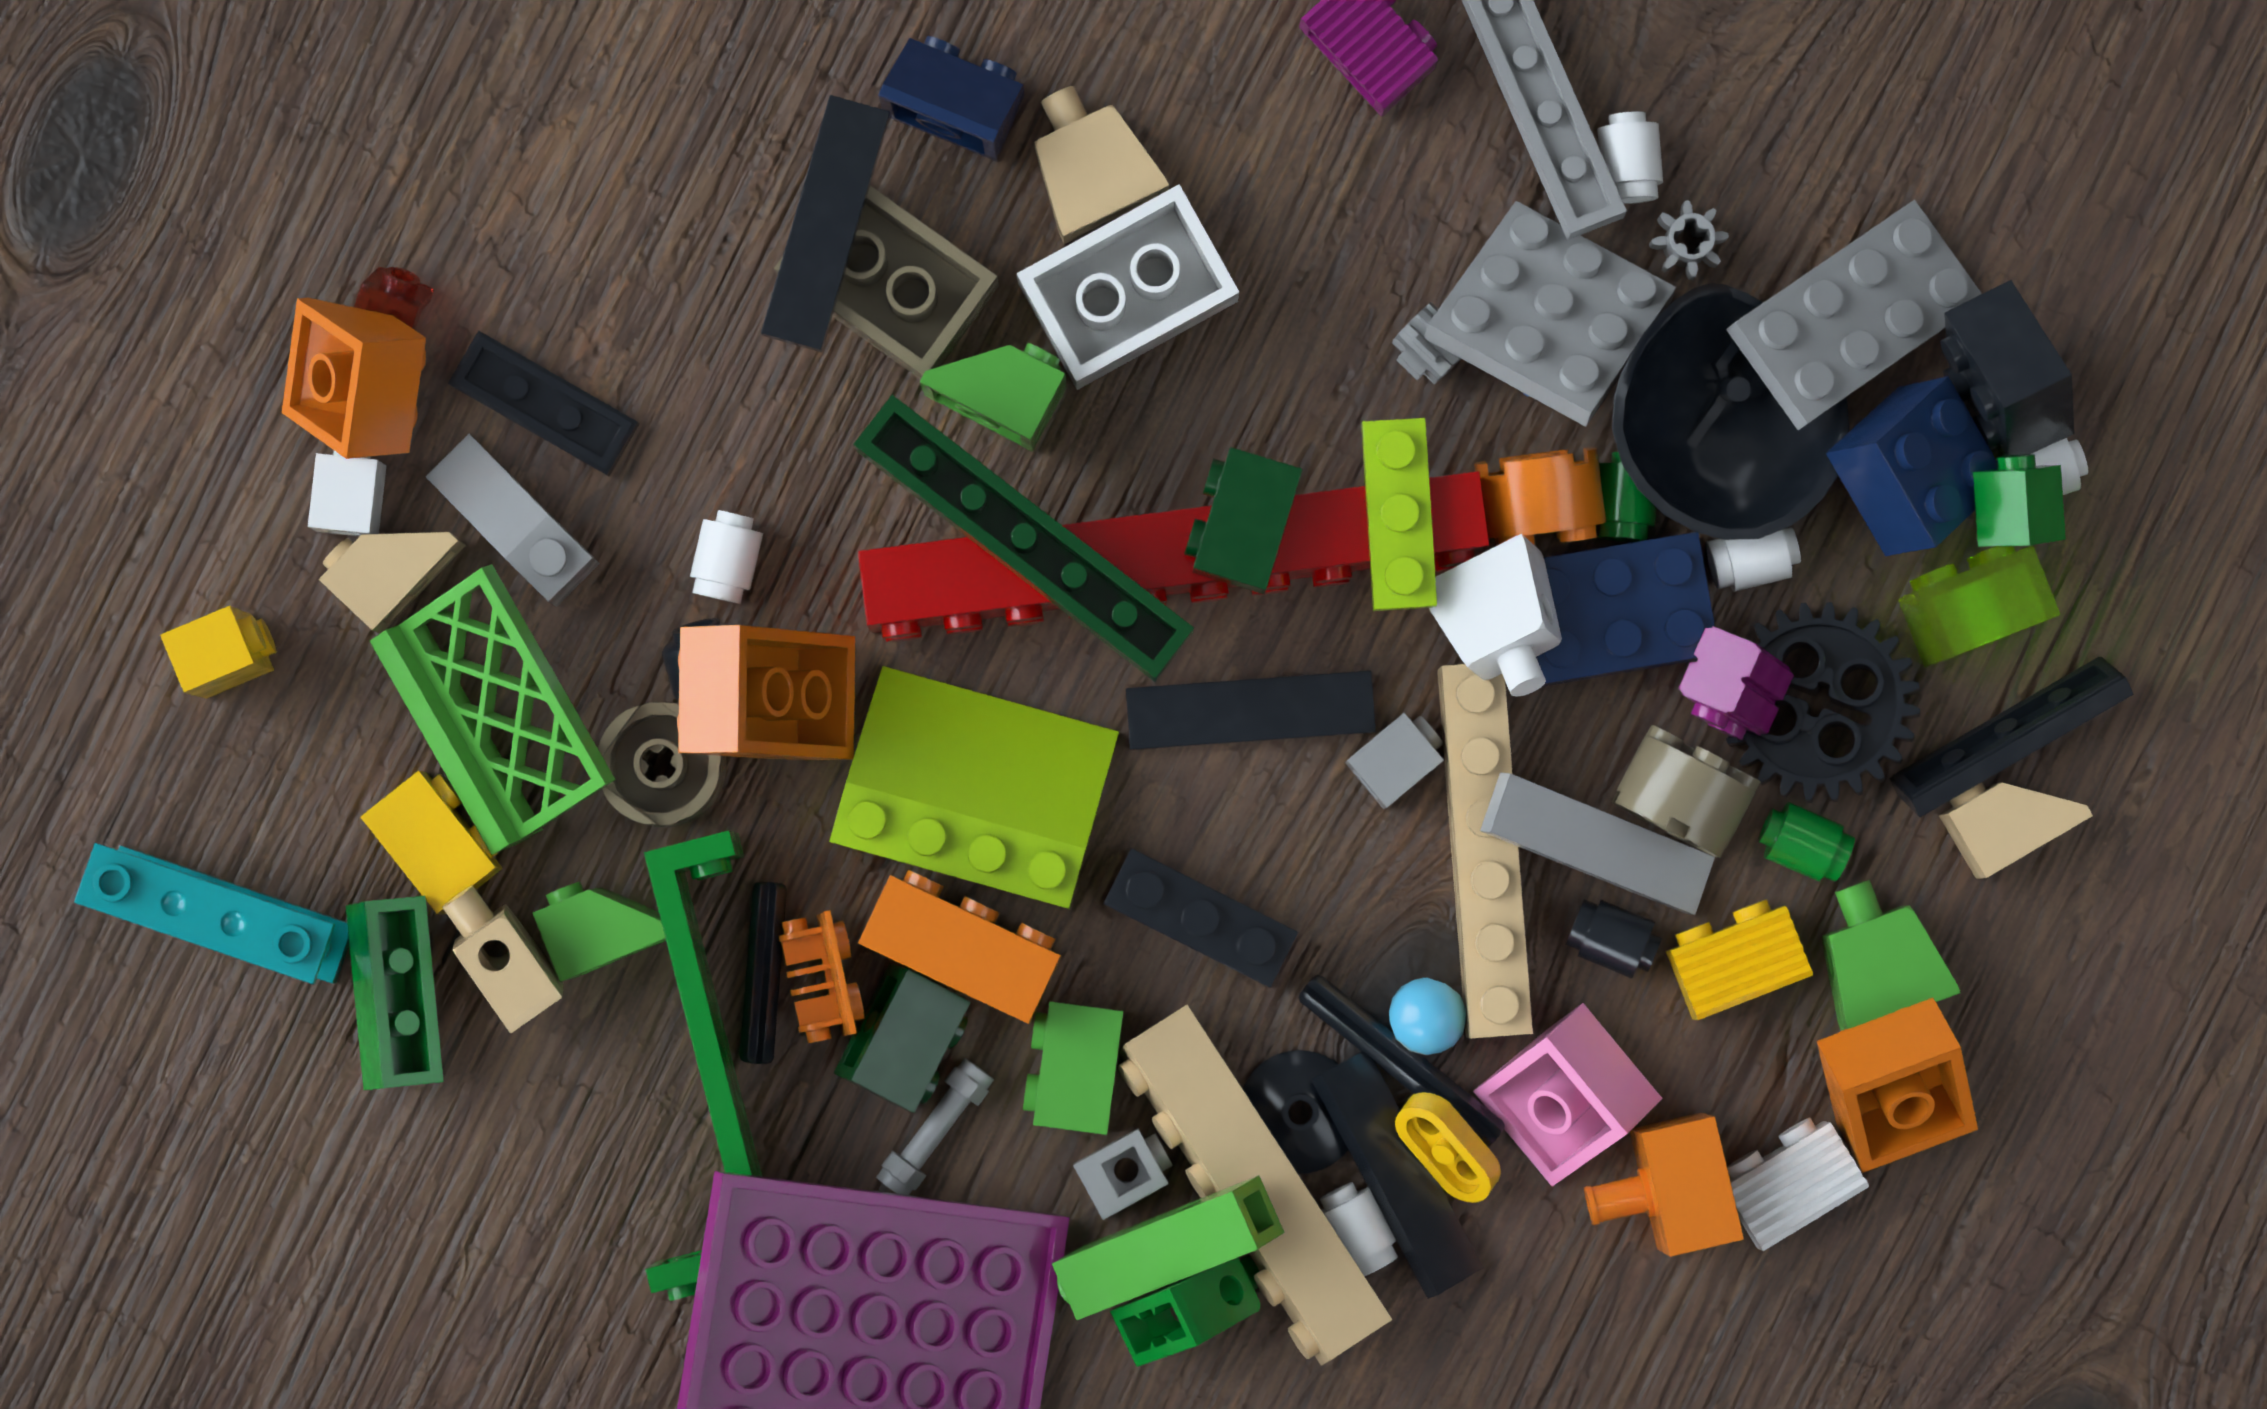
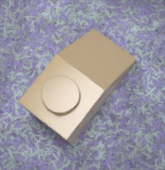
(386, 572)
(2006, 823)

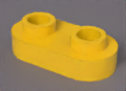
(1448, 1147)

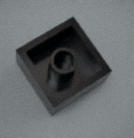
(2008, 372)

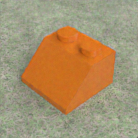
(353, 378)

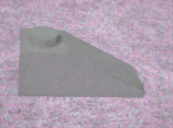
(512, 521)

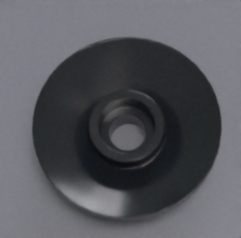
(1272, 1091)

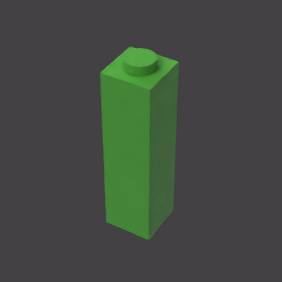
(1167, 1248)

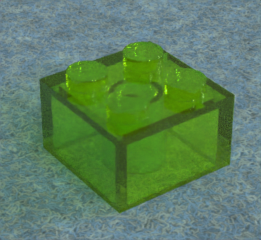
(1970, 609)

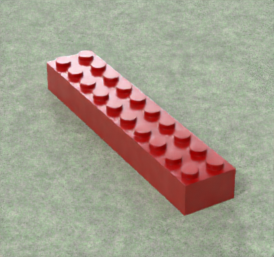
(1323, 539)

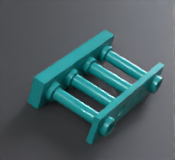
(214, 913)

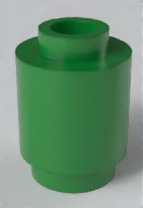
(1626, 508)
(1806, 842)

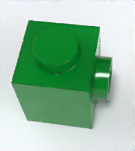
(2019, 503)

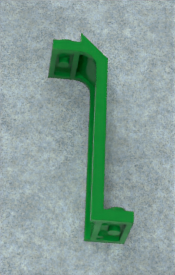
(667, 868)

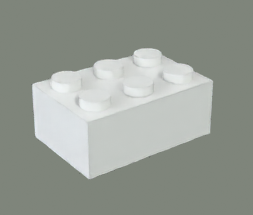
(1128, 287)

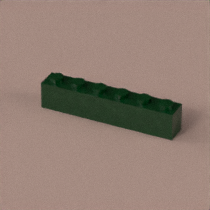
(1023, 538)

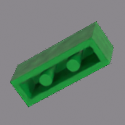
(394, 992)

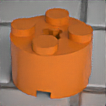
(1543, 496)

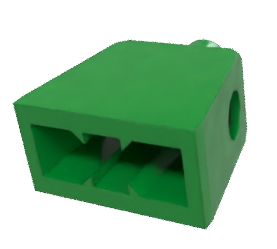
(1203, 1303)

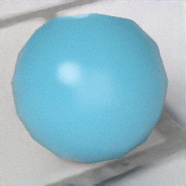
(1427, 1016)

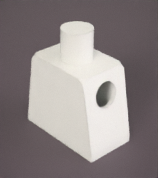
(1500, 613)

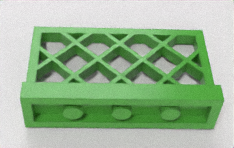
(462, 731)

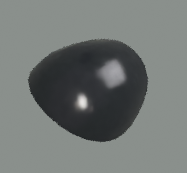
(1707, 430)

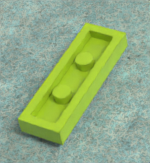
(1399, 514)

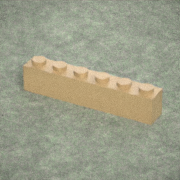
(1483, 866)
(1229, 1143)

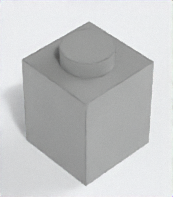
(1396, 758)

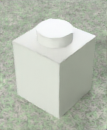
(346, 495)

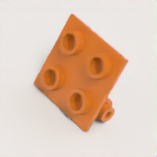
(831, 945)

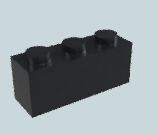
(1200, 918)

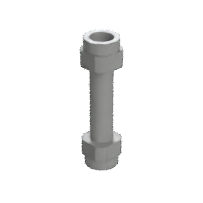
(903, 1171)

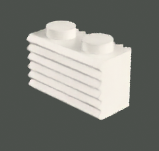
(1793, 1182)

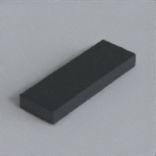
(543, 403)

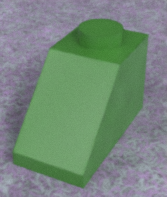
(594, 929)

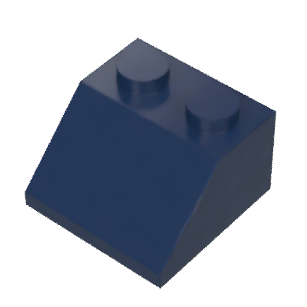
(952, 97)

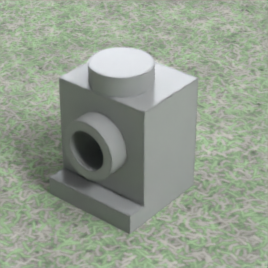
(1111, 1193)

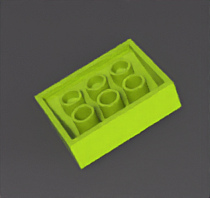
(974, 787)

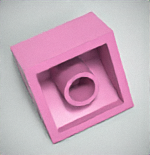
(1568, 1095)

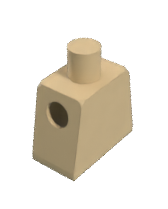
(1092, 166)
(513, 984)

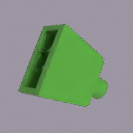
(1881, 960)

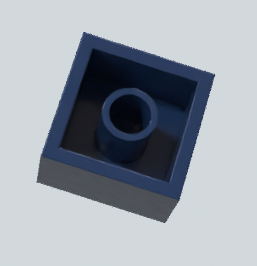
(1913, 465)

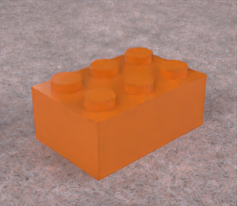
(766, 693)
(961, 945)

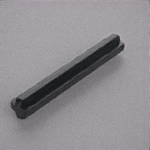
(1405, 1066)

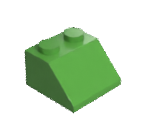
(1001, 390)

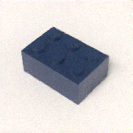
(1627, 608)

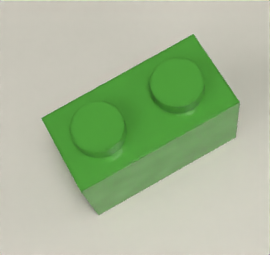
(1075, 1068)

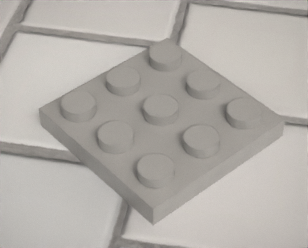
(1549, 313)

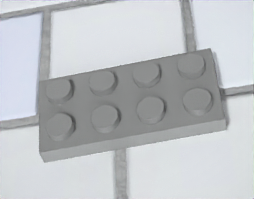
(1853, 314)

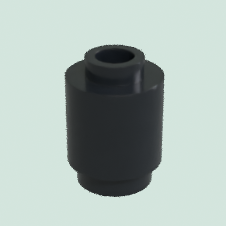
(1614, 938)

